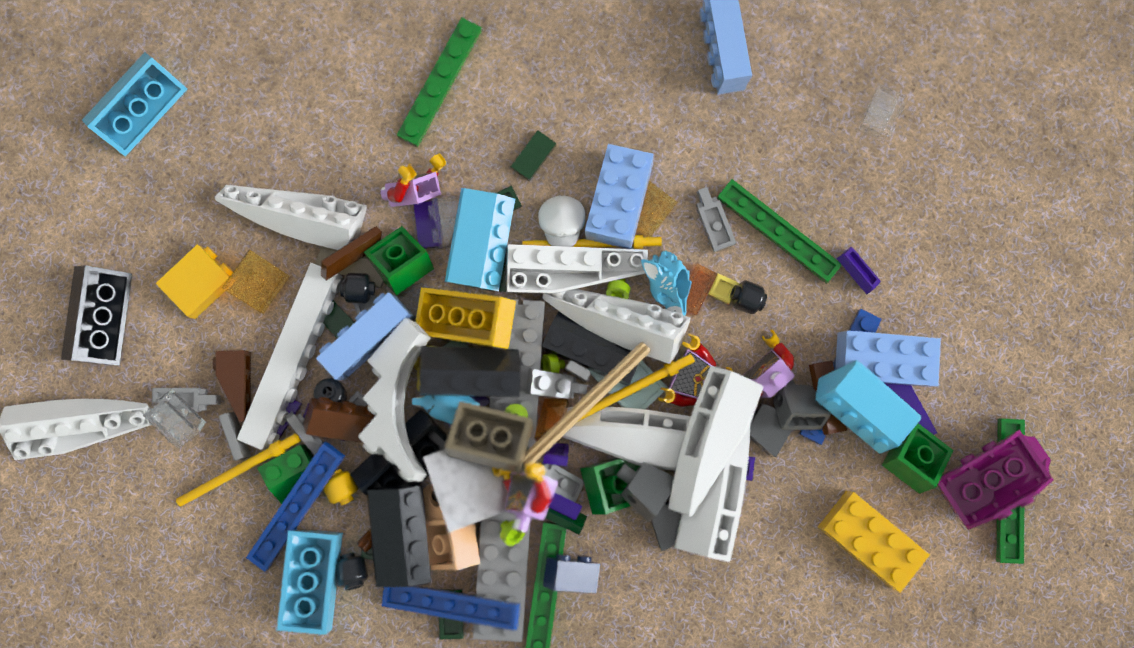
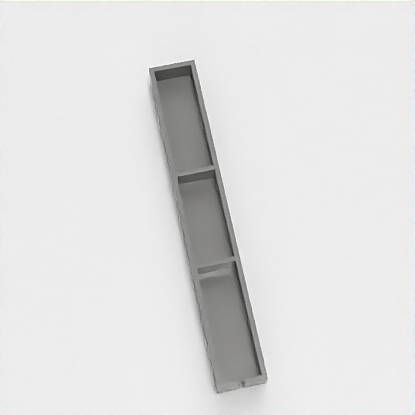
(504, 567)

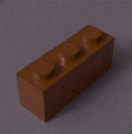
(336, 419)

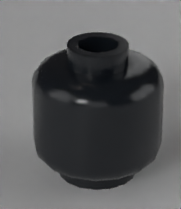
(357, 288)
(748, 297)
(333, 387)
(351, 571)

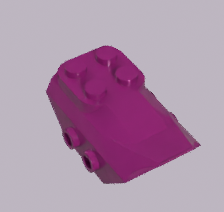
(996, 480)

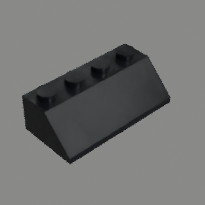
(96, 315)
(584, 347)
(469, 372)
(424, 438)
(399, 535)

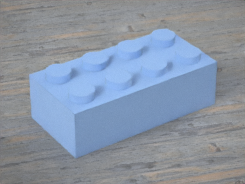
(726, 45)
(619, 196)
(364, 337)
(892, 357)

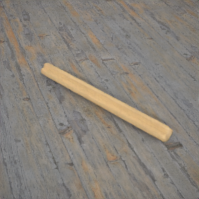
(586, 403)

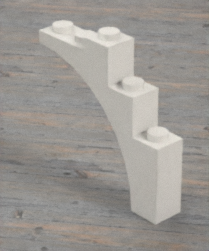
(386, 399)

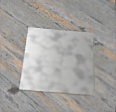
(465, 490)

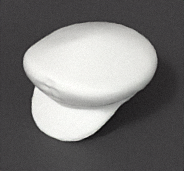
(562, 220)

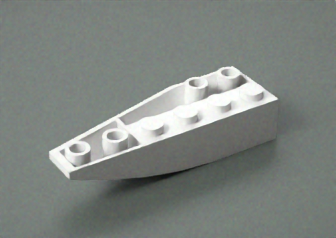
(299, 215)
(567, 268)
(624, 321)
(67, 425)
(633, 435)
(712, 435)
(716, 519)

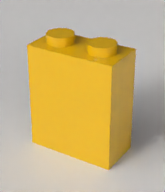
(195, 281)

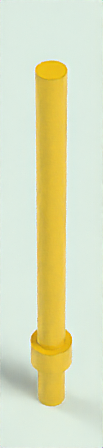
(638, 243)
(668, 370)
(275, 449)

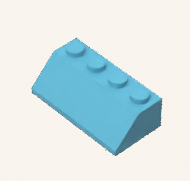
(134, 104)
(480, 239)
(866, 406)
(309, 581)

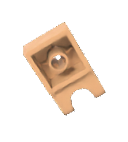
(447, 549)

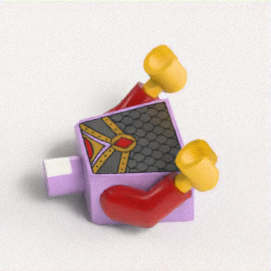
(412, 187)
(773, 369)
(687, 384)
(527, 494)

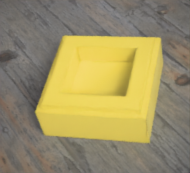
(722, 288)

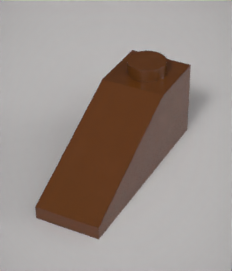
(234, 375)

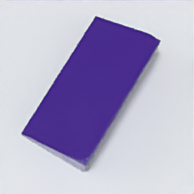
(565, 506)

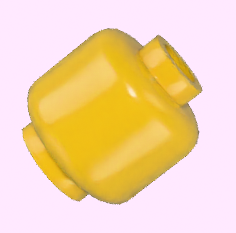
(340, 488)

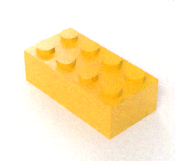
(466, 317)
(873, 541)

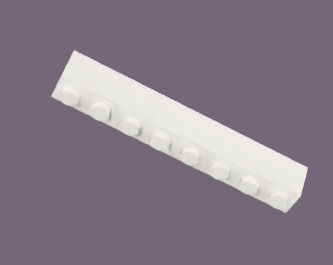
(290, 358)

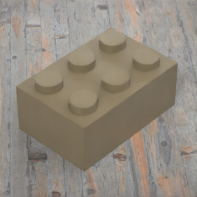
(489, 437)

